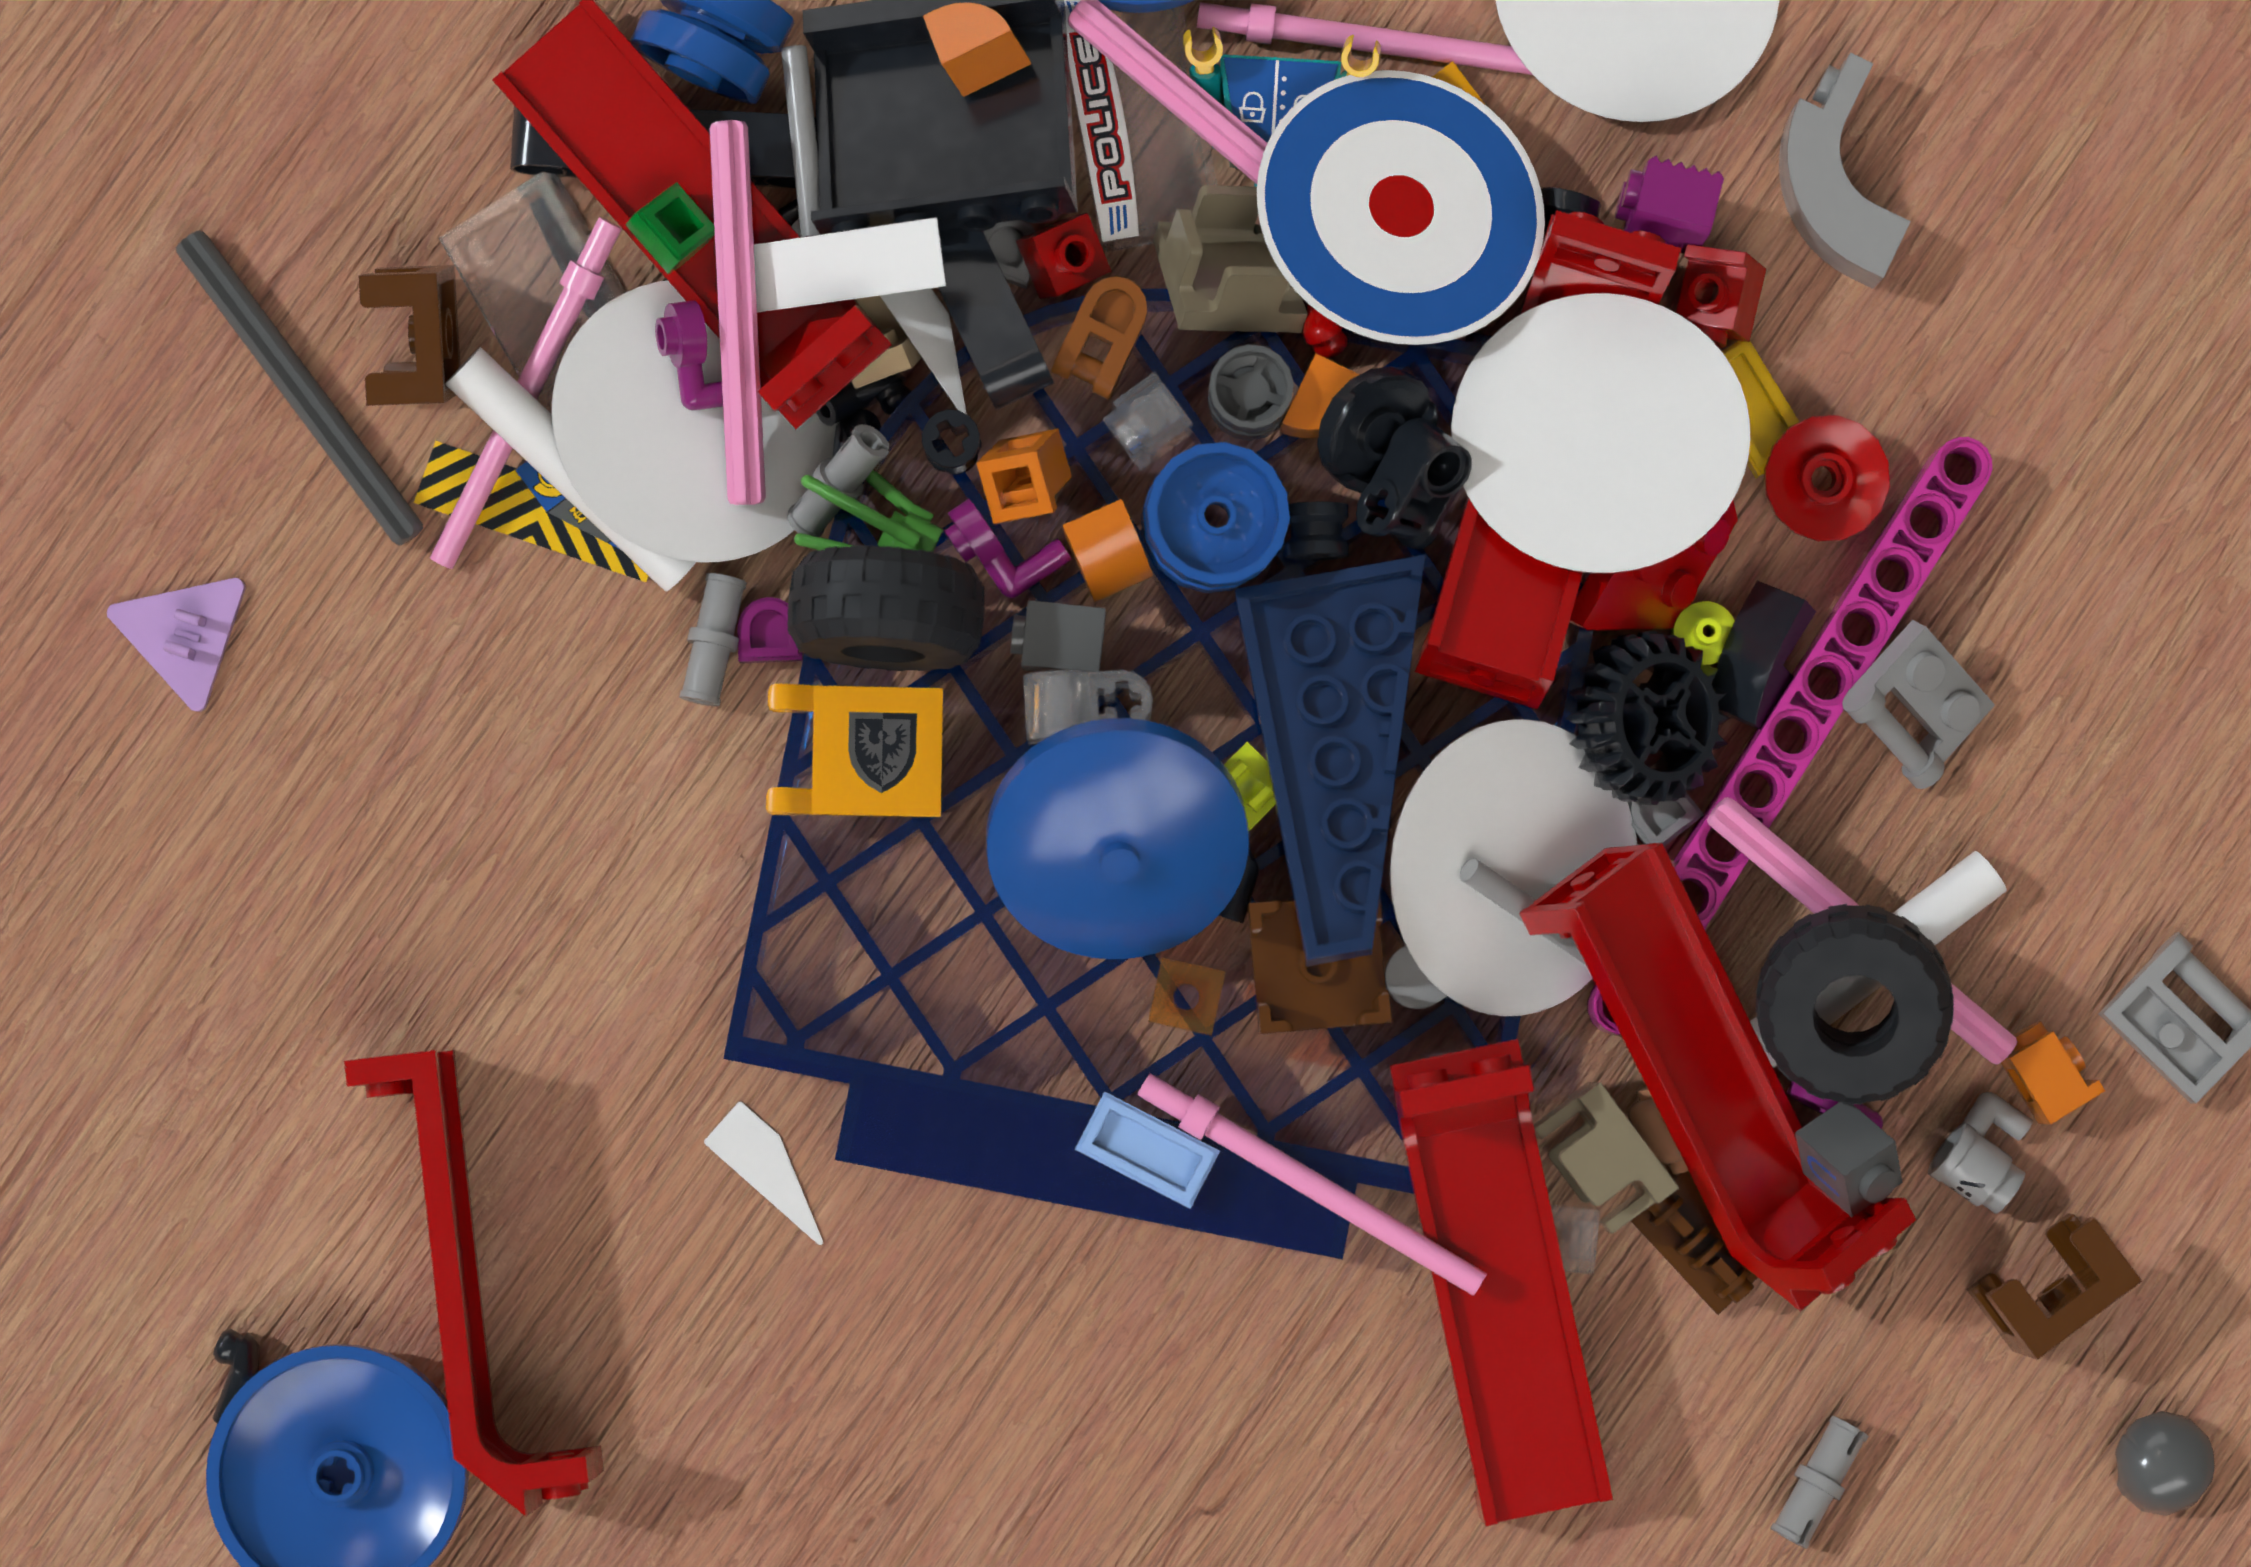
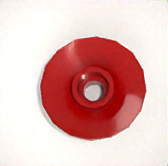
(1857, 473)

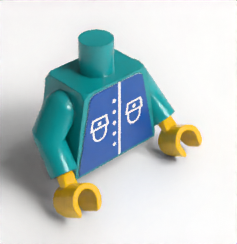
(1267, 87)

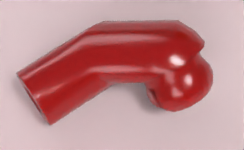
(1323, 334)

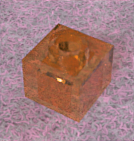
(1209, 987)

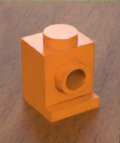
(1024, 475)
(2049, 1074)

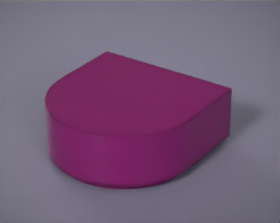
(765, 633)

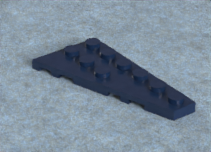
(1330, 705)

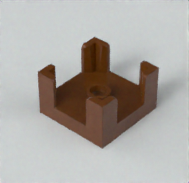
(431, 333)
(1313, 996)
(2066, 1304)

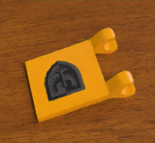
(870, 752)

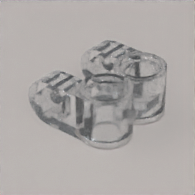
(1071, 697)

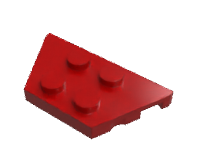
(1652, 594)

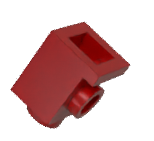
(1739, 286)

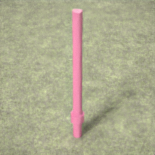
(1262, 24)
(580, 282)
(1201, 1119)

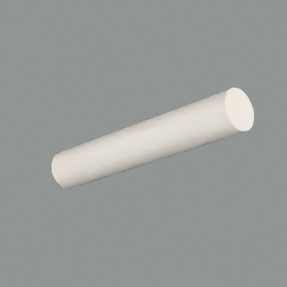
(529, 431)
(1935, 911)

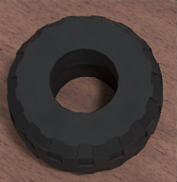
(886, 608)
(1860, 1063)

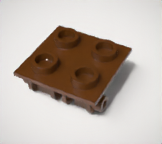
(1693, 1246)

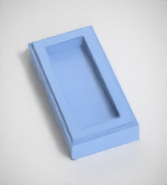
(1147, 1150)

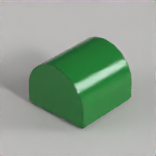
(672, 228)

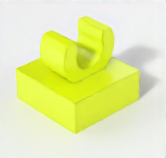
(1253, 781)

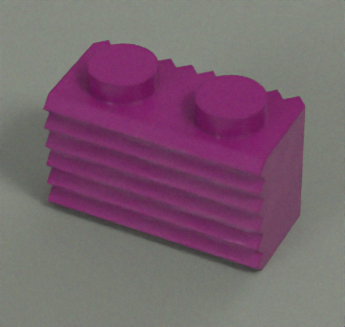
(1670, 202)

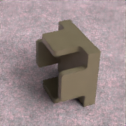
(1222, 268)
(1605, 1155)

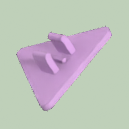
(183, 634)

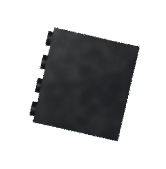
(907, 142)

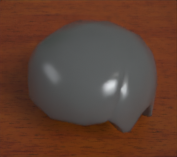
(2164, 1463)

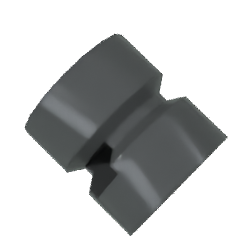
(1250, 392)

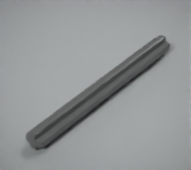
(299, 388)

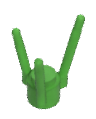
(907, 531)

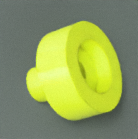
(1704, 615)

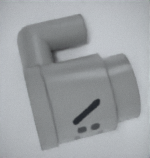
(1976, 1165)

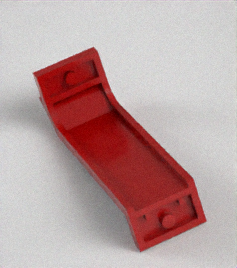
(636, 139)
(1498, 607)
(1710, 1073)
(1517, 1338)
(476, 1443)

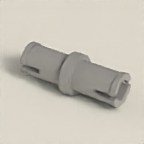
(845, 473)
(713, 639)
(1819, 1482)

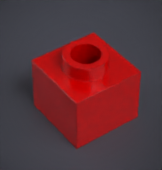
(1046, 260)

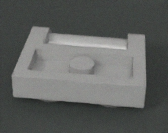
(1931, 689)
(2169, 1031)

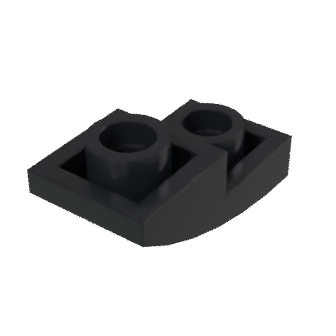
(1756, 651)

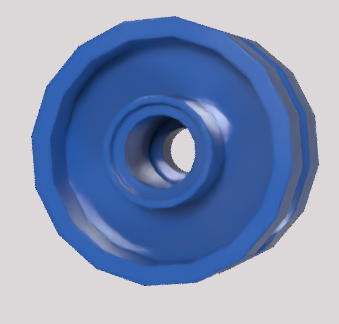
(715, 42)
(1209, 556)

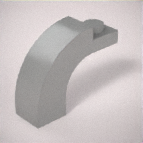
(1819, 197)

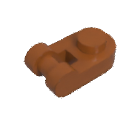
(1111, 313)

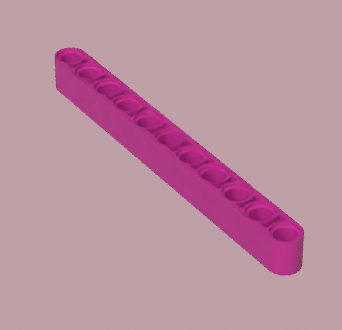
(1847, 661)

